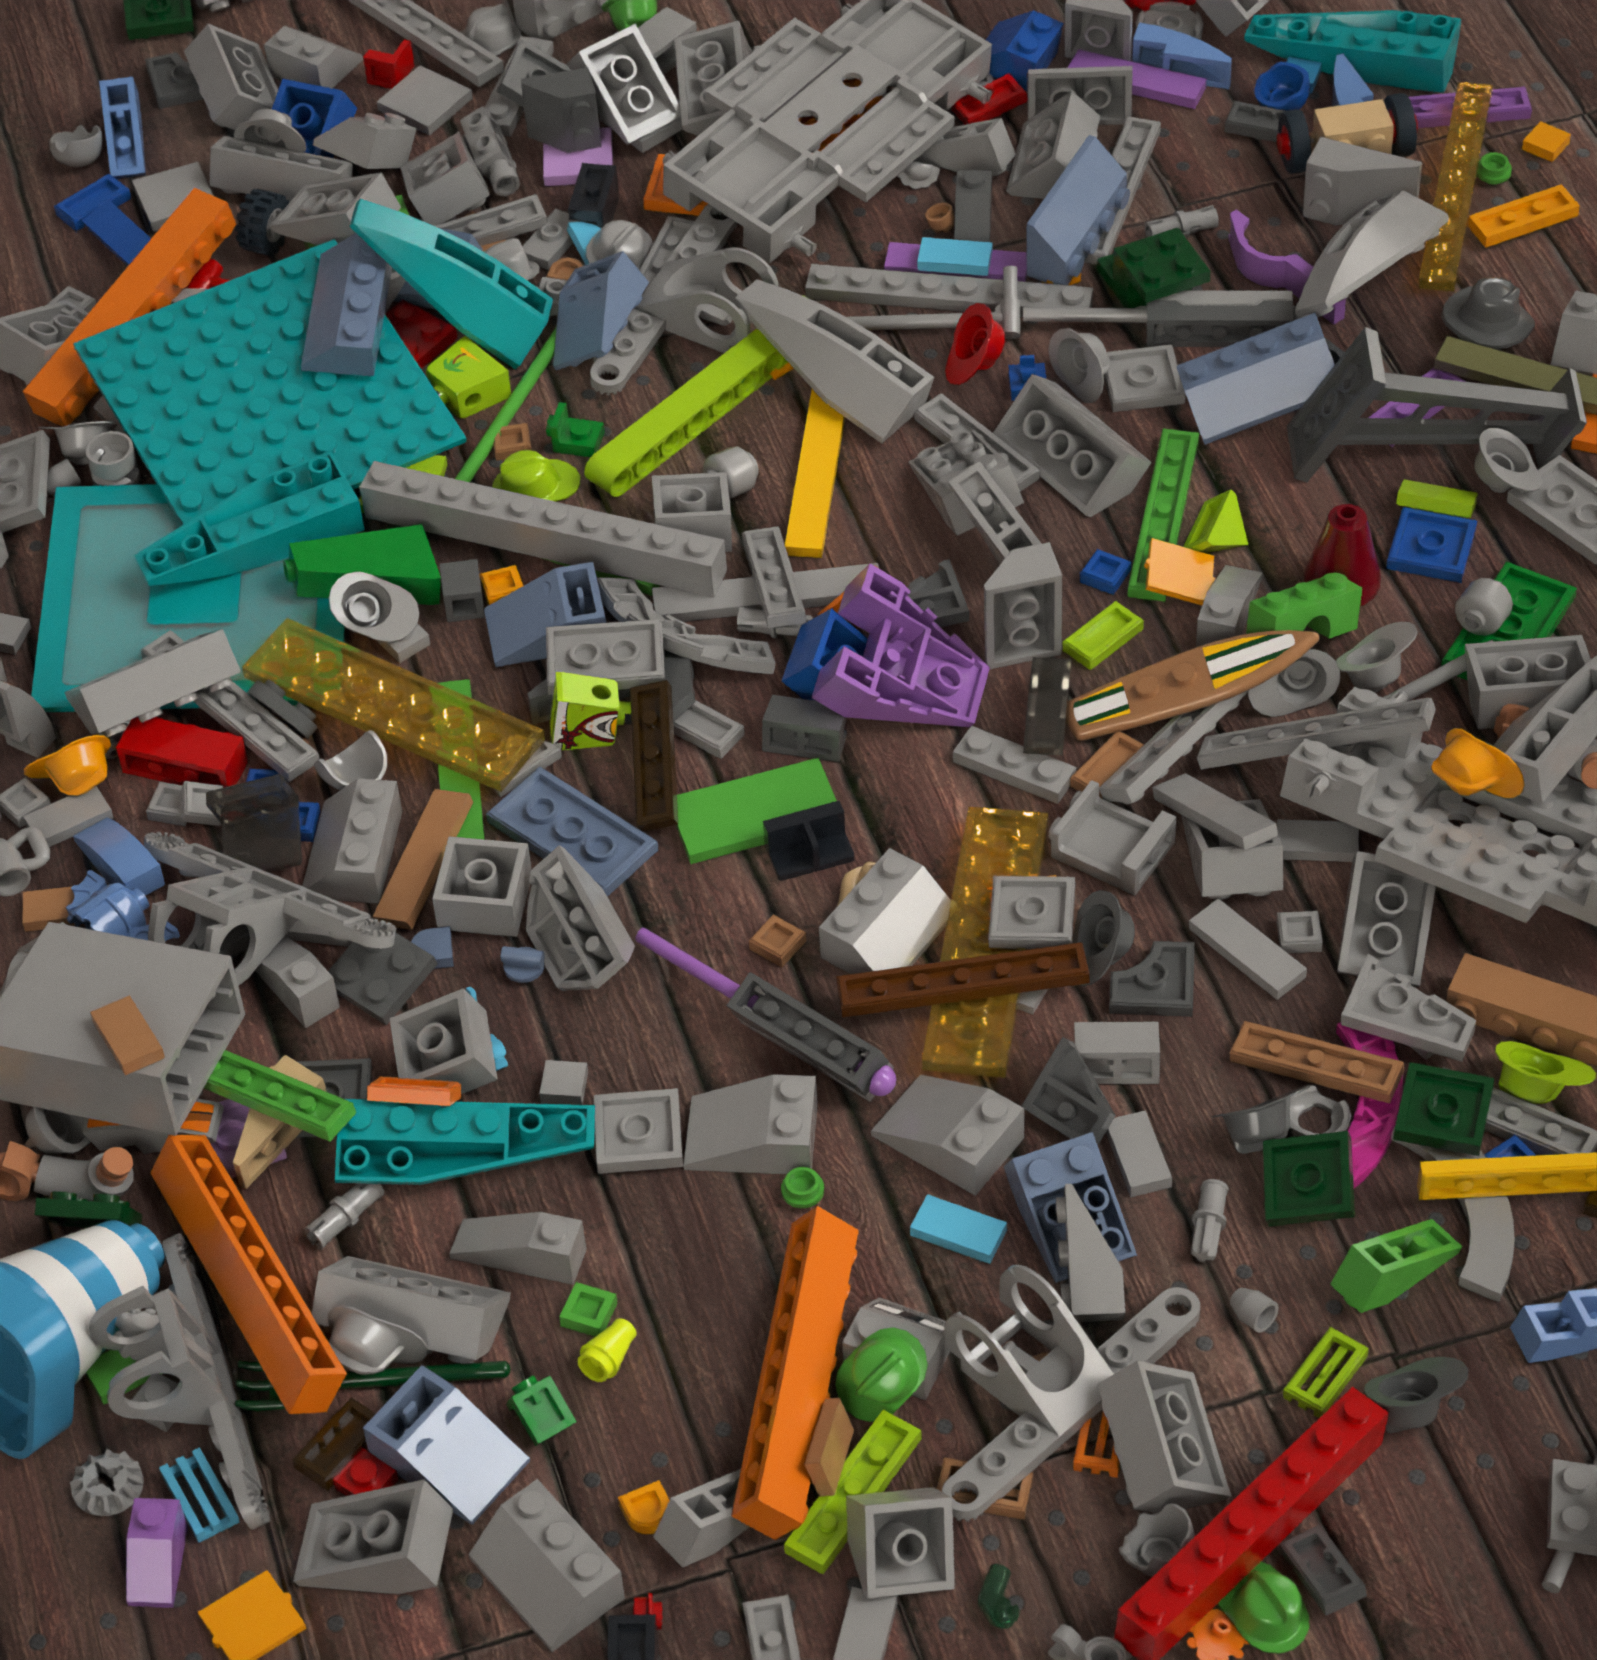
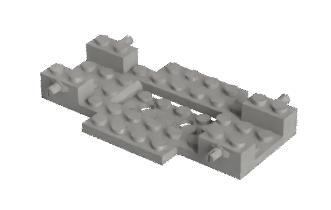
(767, 164)
(1396, 796)

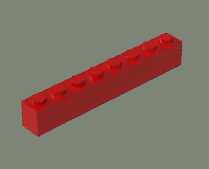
(1250, 1527)

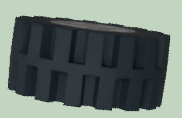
(254, 219)

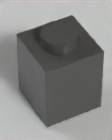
(462, 590)

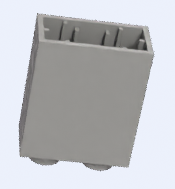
(60, 1060)

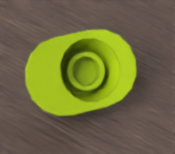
(537, 476)
(1538, 1074)

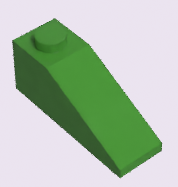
(1392, 1263)

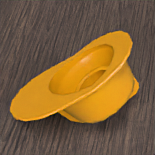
(75, 766)
(1475, 766)

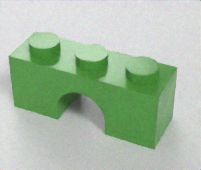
(1323, 604)

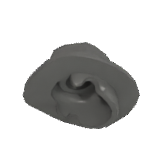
(1488, 314)

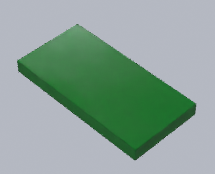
(1535, 612)

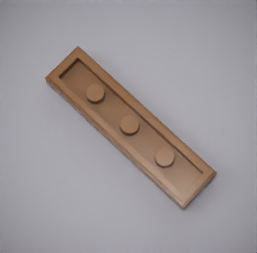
(422, 858)
(1317, 1062)

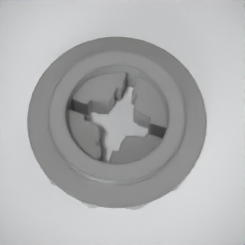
(95, 1497)

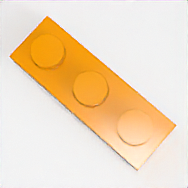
(1523, 215)

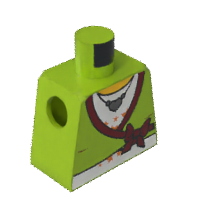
(586, 711)

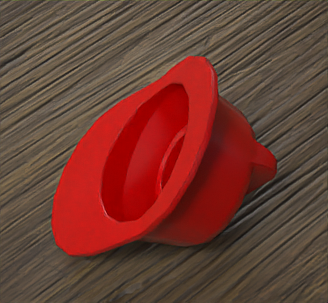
(975, 344)

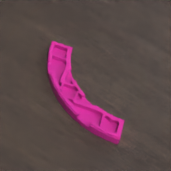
(1373, 1119)

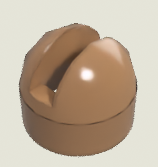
(940, 217)

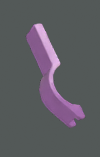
(1272, 271)

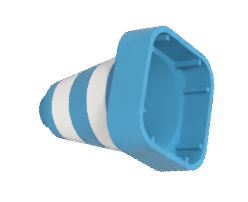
(46, 1318)

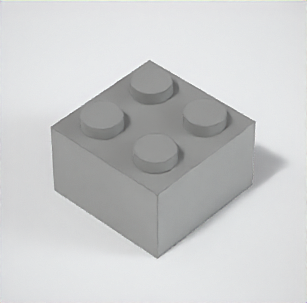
(482, 886)
(445, 1042)

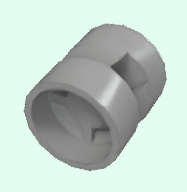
(112, 460)

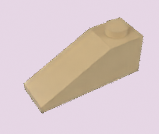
(265, 1136)

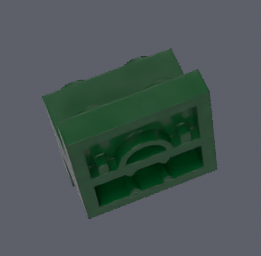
(1153, 268)

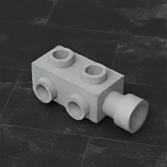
(490, 151)

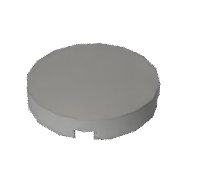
(1174, 17)

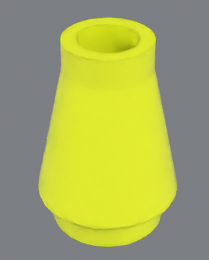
(605, 1352)

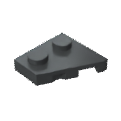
(941, 595)

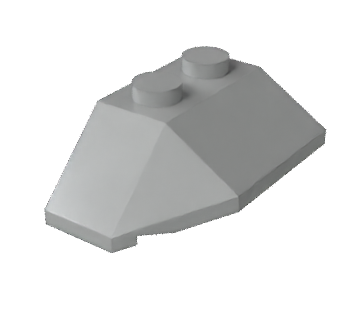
(574, 924)

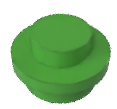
(1494, 168)
(802, 1187)

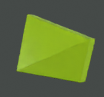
(1218, 525)

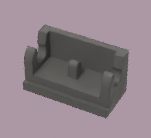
(803, 729)

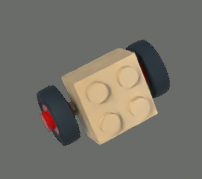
(1375, 125)

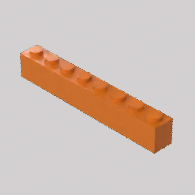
(146, 285)
(248, 1275)
(795, 1373)

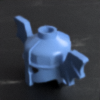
(112, 909)

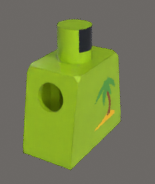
(468, 379)

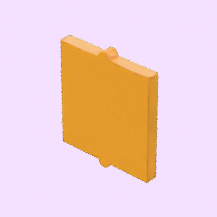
(1178, 571)
(252, 1619)

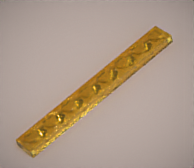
(1456, 185)

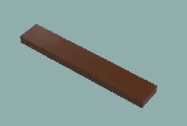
(962, 979)

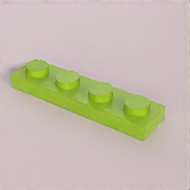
(865, 1471)

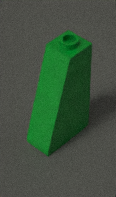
(389, 554)

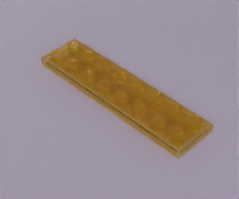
(395, 704)
(978, 1033)

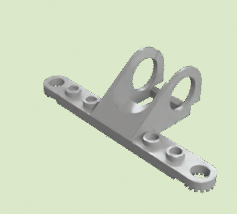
(680, 296)
(239, 894)
(189, 1348)
(1052, 1393)

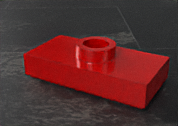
(1005, 96)

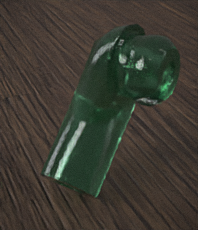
(993, 1601)

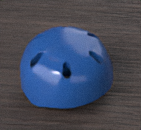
(1278, 81)

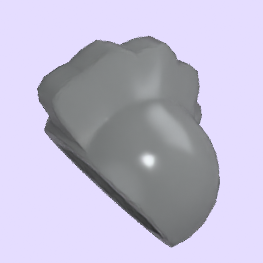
(919, 175)

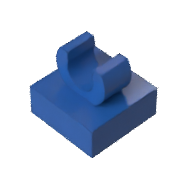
(1020, 373)

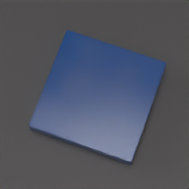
(1431, 544)

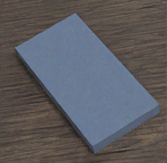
(553, 814)

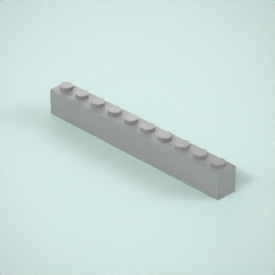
(544, 528)

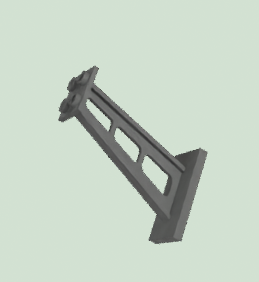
(1358, 378)

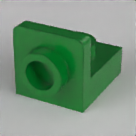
(572, 434)
(540, 1408)

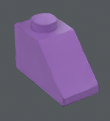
(155, 1551)

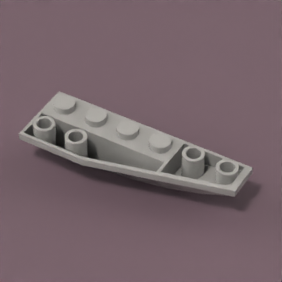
(1367, 246)
(839, 359)
(1553, 733)

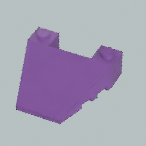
(908, 665)

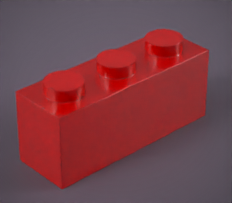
(181, 753)

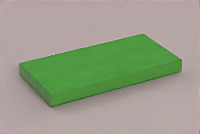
(732, 813)

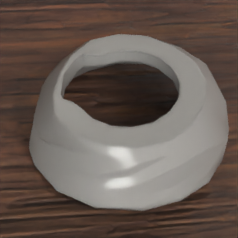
(1312, 1098)

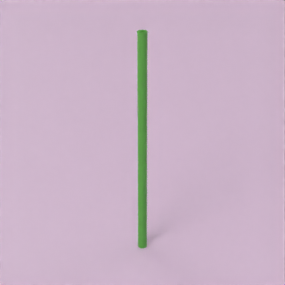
(508, 410)

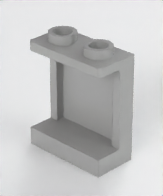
(1110, 840)

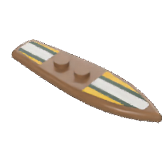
(1186, 682)

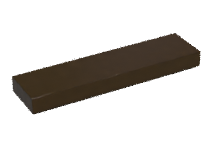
(654, 756)

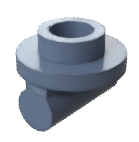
(522, 963)

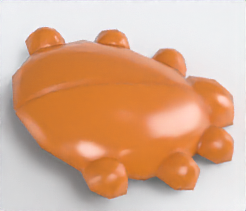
(1216, 1637)

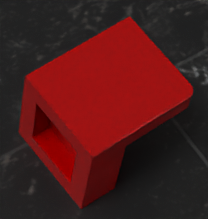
(389, 69)

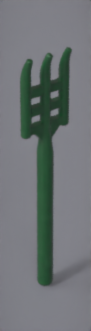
(388, 1377)

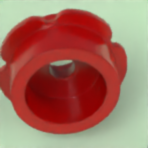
(645, 1605)

